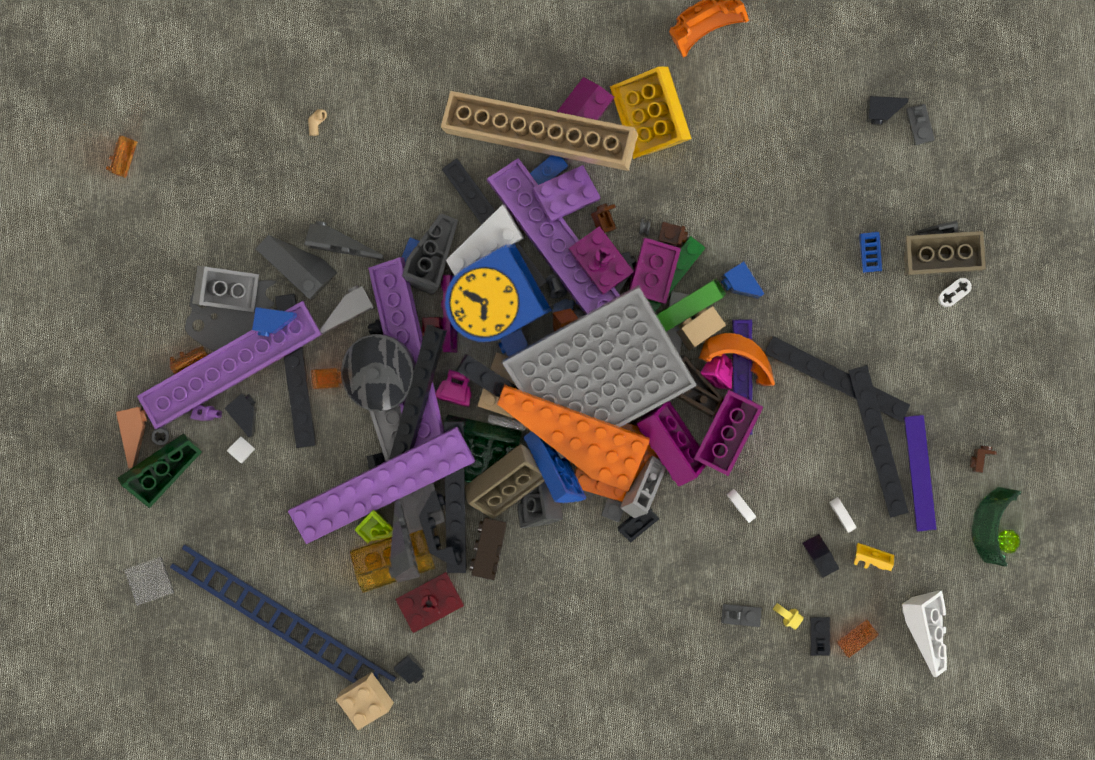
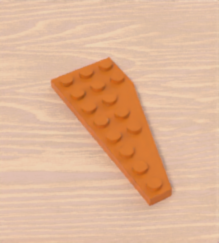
(589, 443)

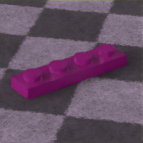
(450, 340)

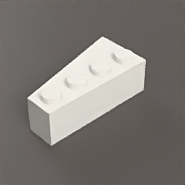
(490, 236)

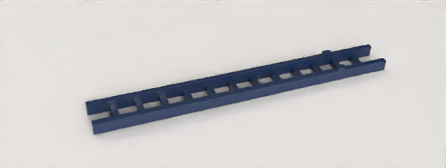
(280, 608)

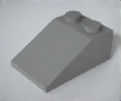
(225, 288)

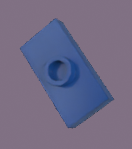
(549, 169)

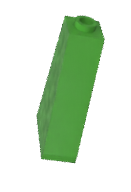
(691, 304)

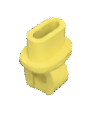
(791, 617)

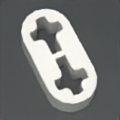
(957, 295)
(741, 506)
(842, 514)

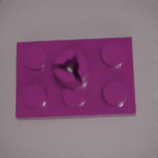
(601, 260)
(655, 269)

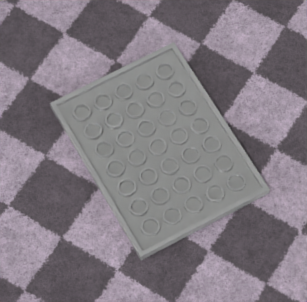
(605, 363)

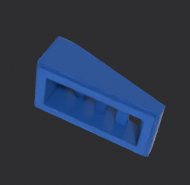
(876, 236)

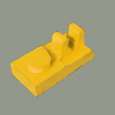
(874, 556)

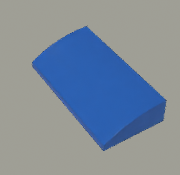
(555, 471)

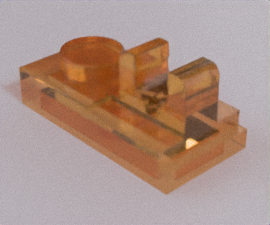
(122, 156)
(187, 359)
(857, 638)

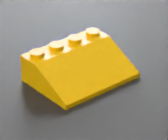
(653, 109)

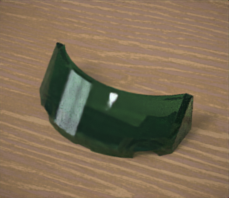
(987, 522)

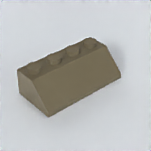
(944, 253)
(504, 482)

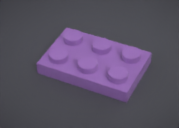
(566, 193)

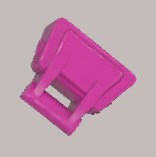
(719, 372)
(455, 392)

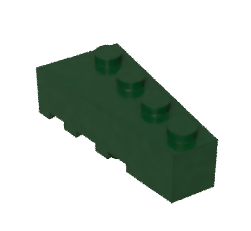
(160, 470)

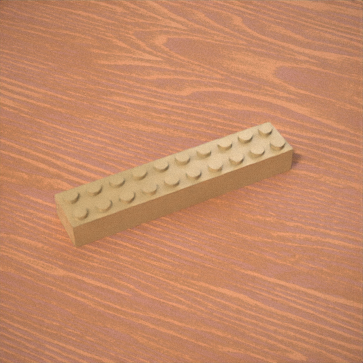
(539, 130)

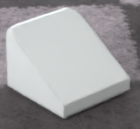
(241, 450)

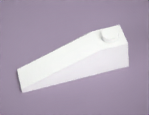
(925, 623)

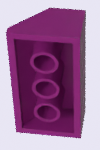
(587, 101)
(728, 432)
(672, 443)

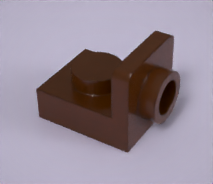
(672, 234)

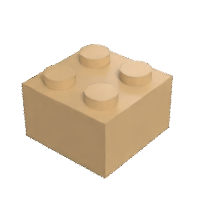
(702, 327)
(364, 701)

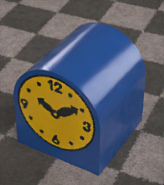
(494, 296)

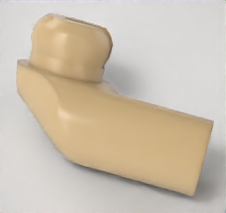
(316, 119)

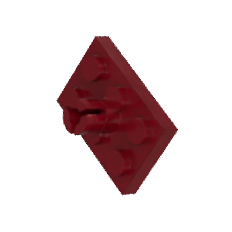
(429, 602)

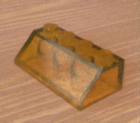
(373, 561)

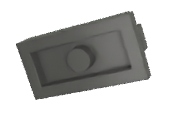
(920, 124)
(741, 615)

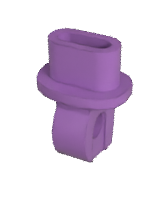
(208, 413)

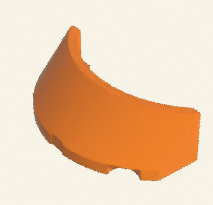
(704, 18)
(743, 347)

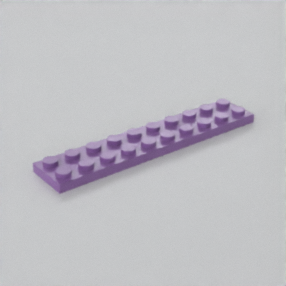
(552, 240)
(401, 321)
(226, 368)
(381, 485)

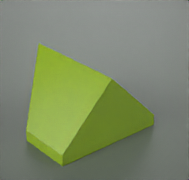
(374, 527)

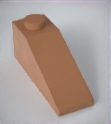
(132, 430)

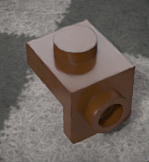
(603, 218)
(977, 460)

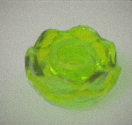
(1012, 537)

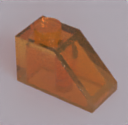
(326, 378)

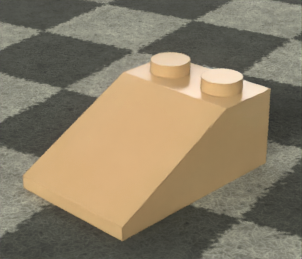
(487, 399)

